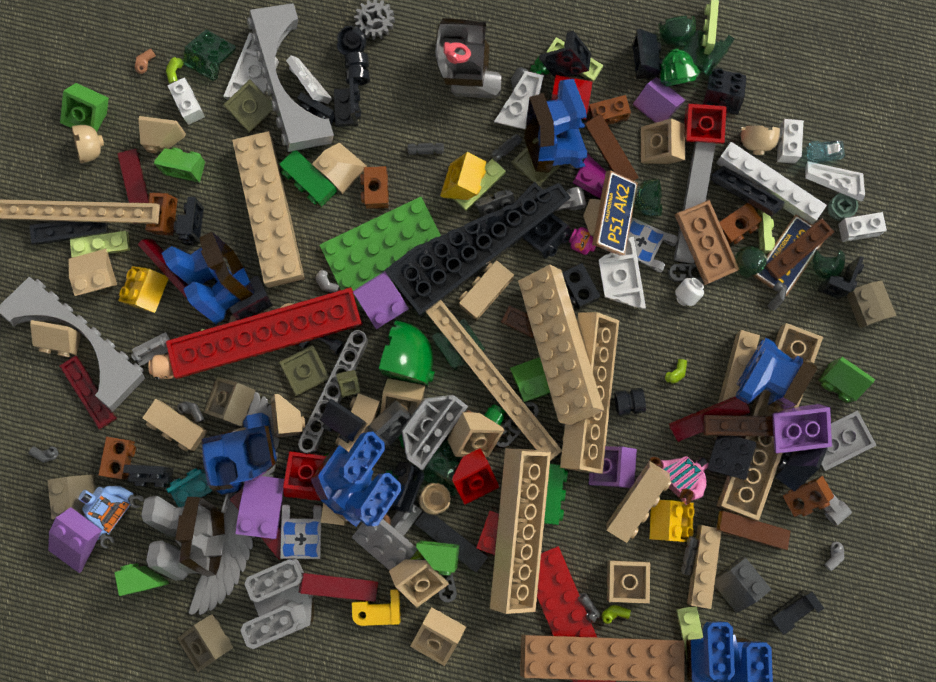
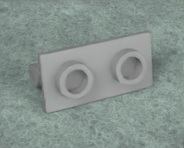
(147, 350)
(403, 521)

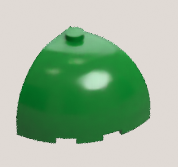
(408, 355)

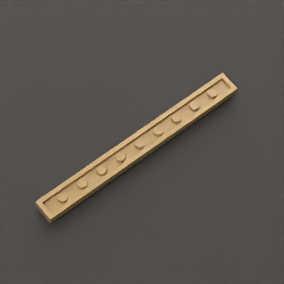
(79, 211)
(493, 380)

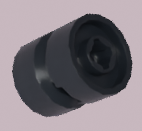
(356, 66)
(628, 402)

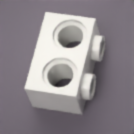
(186, 101)
(790, 141)
(862, 227)

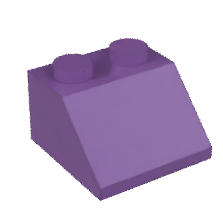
(380, 300)
(617, 468)

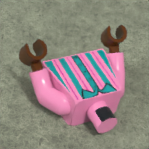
(686, 477)

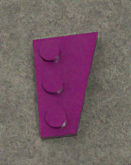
(590, 177)

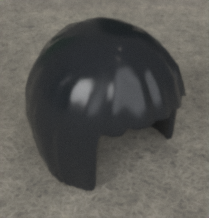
(351, 40)

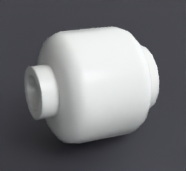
(689, 292)

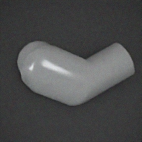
(323, 282)
(837, 556)

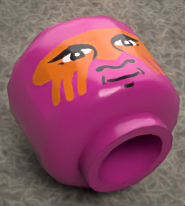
(582, 241)

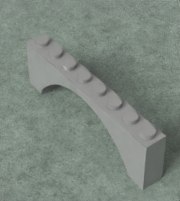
(298, 126)
(34, 303)

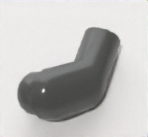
(517, 76)
(780, 296)
(191, 409)
(44, 456)
(593, 613)

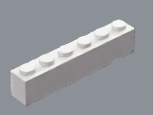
(795, 198)

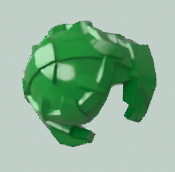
(678, 68)

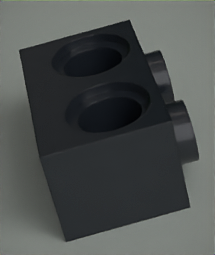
(585, 284)

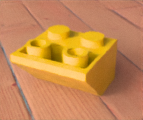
(143, 288)
(671, 521)

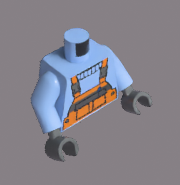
(107, 507)

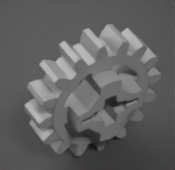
(370, 13)

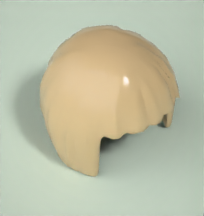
(434, 499)

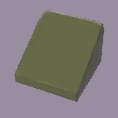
(348, 383)

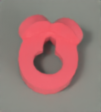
(449, 51)

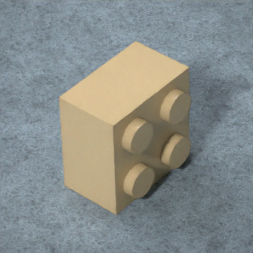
(628, 581)

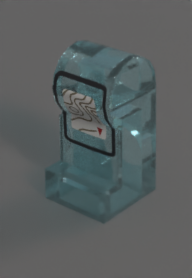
(825, 151)

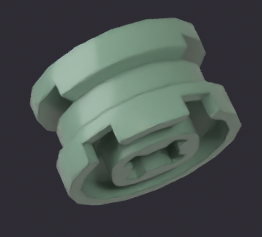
(842, 207)

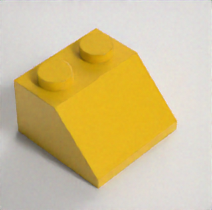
(464, 177)

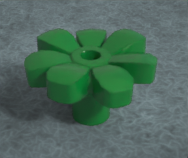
(539, 67)

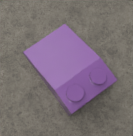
(802, 428)
(260, 507)
(73, 538)

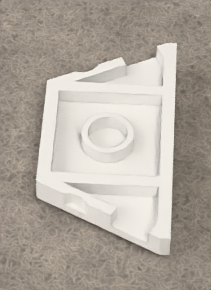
(247, 68)
(622, 277)

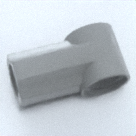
(577, 199)
(836, 511)

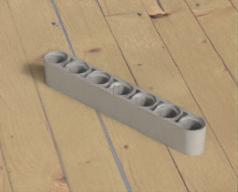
(695, 191)
(342, 364)

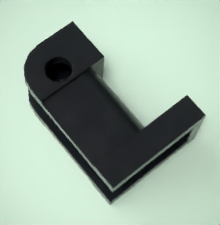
(409, 488)
(794, 610)

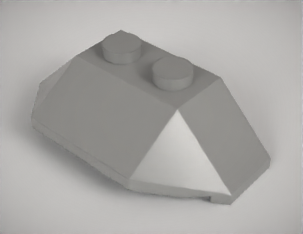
(430, 426)

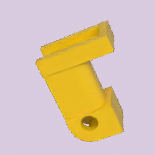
(378, 613)

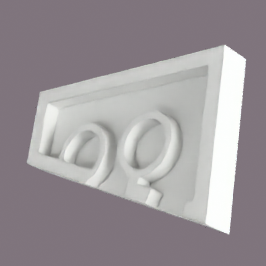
(310, 83)
(516, 108)
(838, 179)

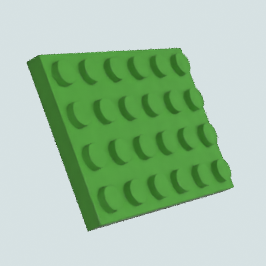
(377, 244)

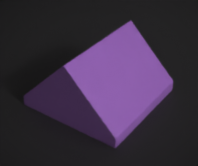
(658, 101)

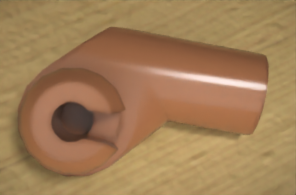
(142, 61)

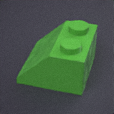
(83, 107)
(180, 164)
(530, 380)
(845, 380)
(440, 556)
(137, 579)

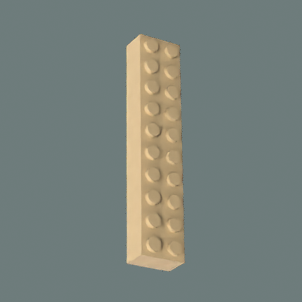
(749, 495)

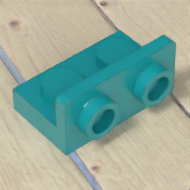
(192, 486)

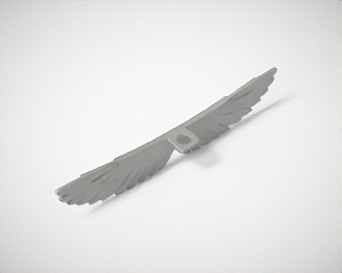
(235, 546)

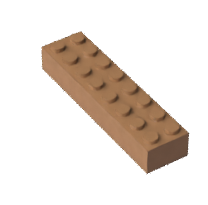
(602, 658)

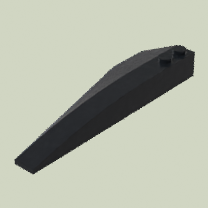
(449, 261)

